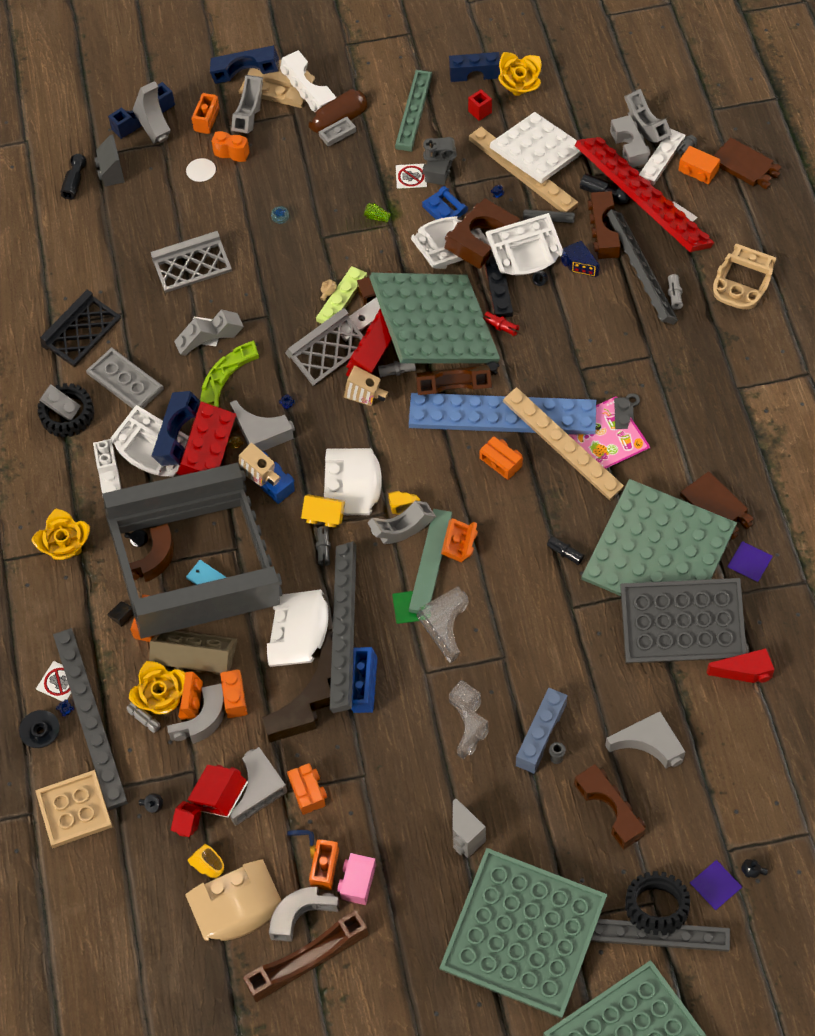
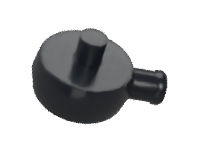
(137, 538)
(152, 803)
(752, 868)

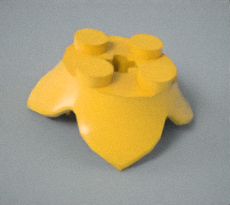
(519, 74)
(59, 526)
(153, 678)

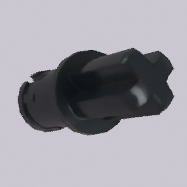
(565, 550)

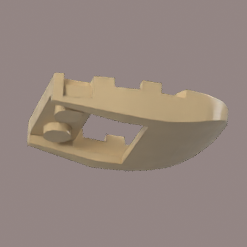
(736, 293)

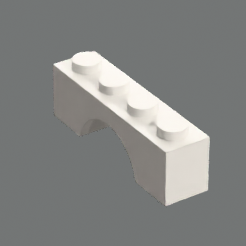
(295, 67)

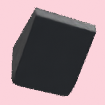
(121, 613)

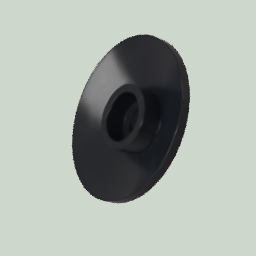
(39, 721)

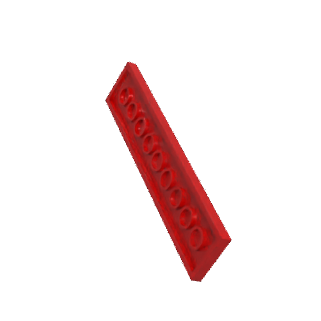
(644, 194)

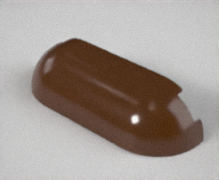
(346, 105)

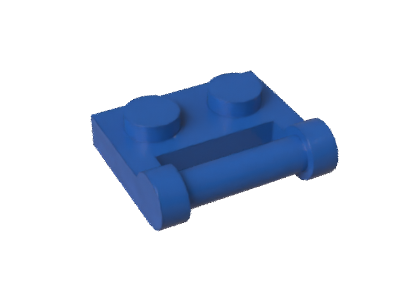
(439, 209)

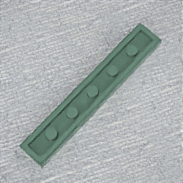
(413, 110)
(430, 561)

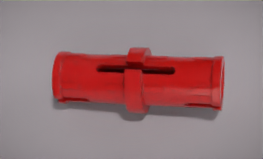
(501, 323)

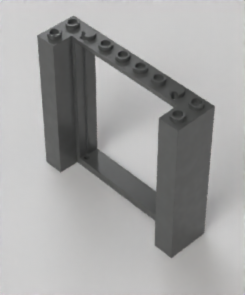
(177, 500)

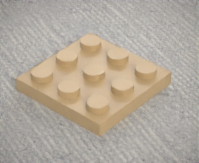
(73, 809)

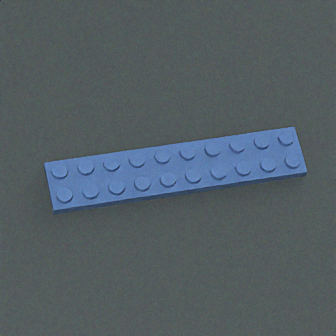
(492, 414)

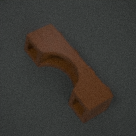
(606, 241)
(437, 381)
(595, 786)

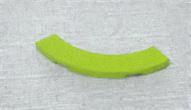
(224, 369)

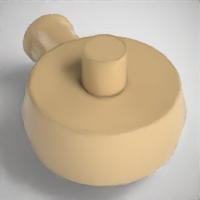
(328, 288)

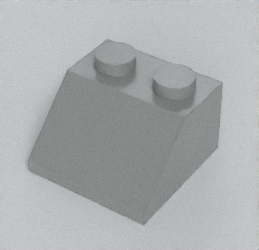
(467, 830)

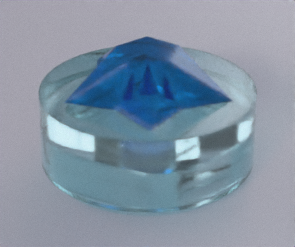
(280, 214)

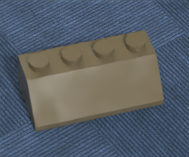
(193, 651)

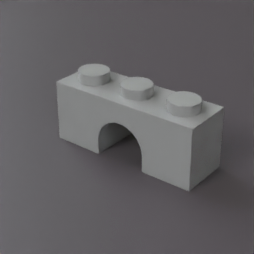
(626, 130)

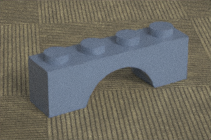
(540, 730)

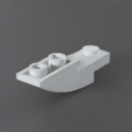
(107, 466)

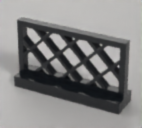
(70, 317)

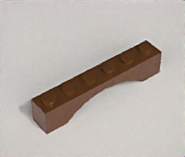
(279, 973)

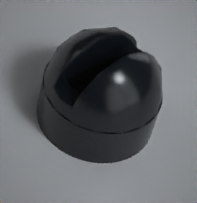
(538, 276)

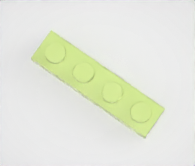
(343, 294)

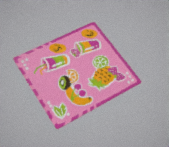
(610, 444)

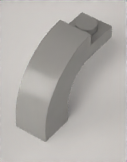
(650, 126)
(406, 524)
(206, 721)
(294, 906)

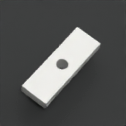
(366, 313)

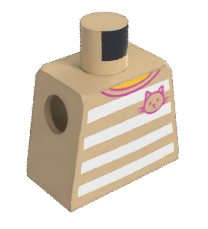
(364, 387)
(258, 466)

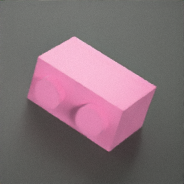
(357, 878)

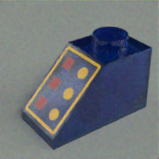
(580, 259)

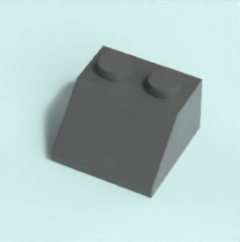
(109, 163)

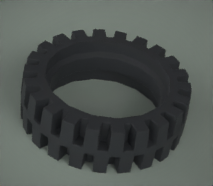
(74, 425)
(661, 883)

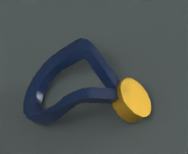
(305, 832)

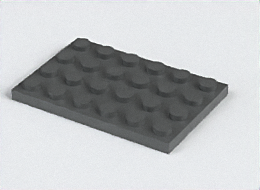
(682, 620)

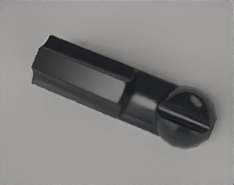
(73, 176)
(595, 184)

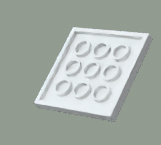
(537, 147)

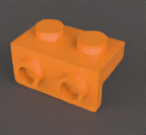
(459, 540)
(191, 696)

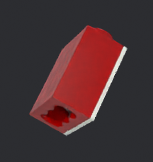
(218, 790)

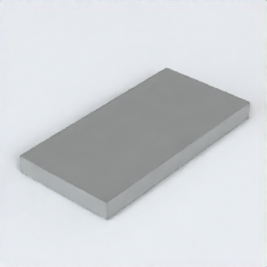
(124, 379)

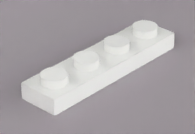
(662, 156)

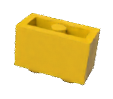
(323, 510)

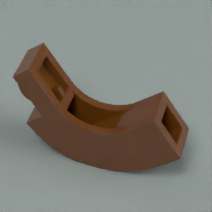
(159, 556)

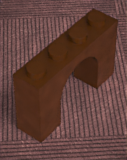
(468, 247)

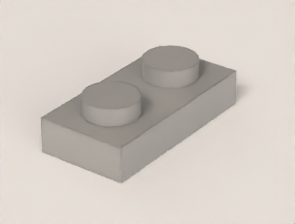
(337, 131)
(60, 403)

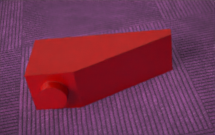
(746, 667)

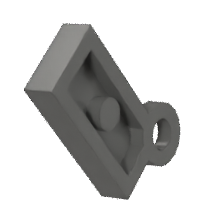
(624, 410)

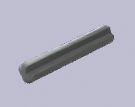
(556, 216)

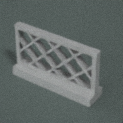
(183, 250)
(315, 336)

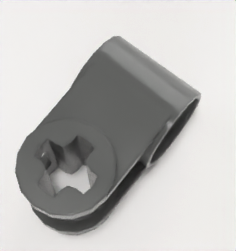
(441, 149)

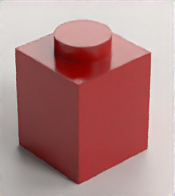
(480, 105)
(186, 819)

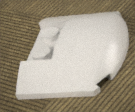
(431, 241)
(525, 245)
(137, 439)
(353, 477)
(297, 628)

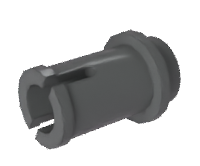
(689, 141)
(557, 751)

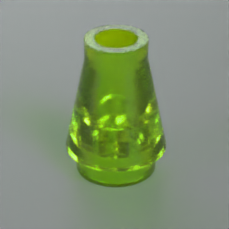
(377, 213)

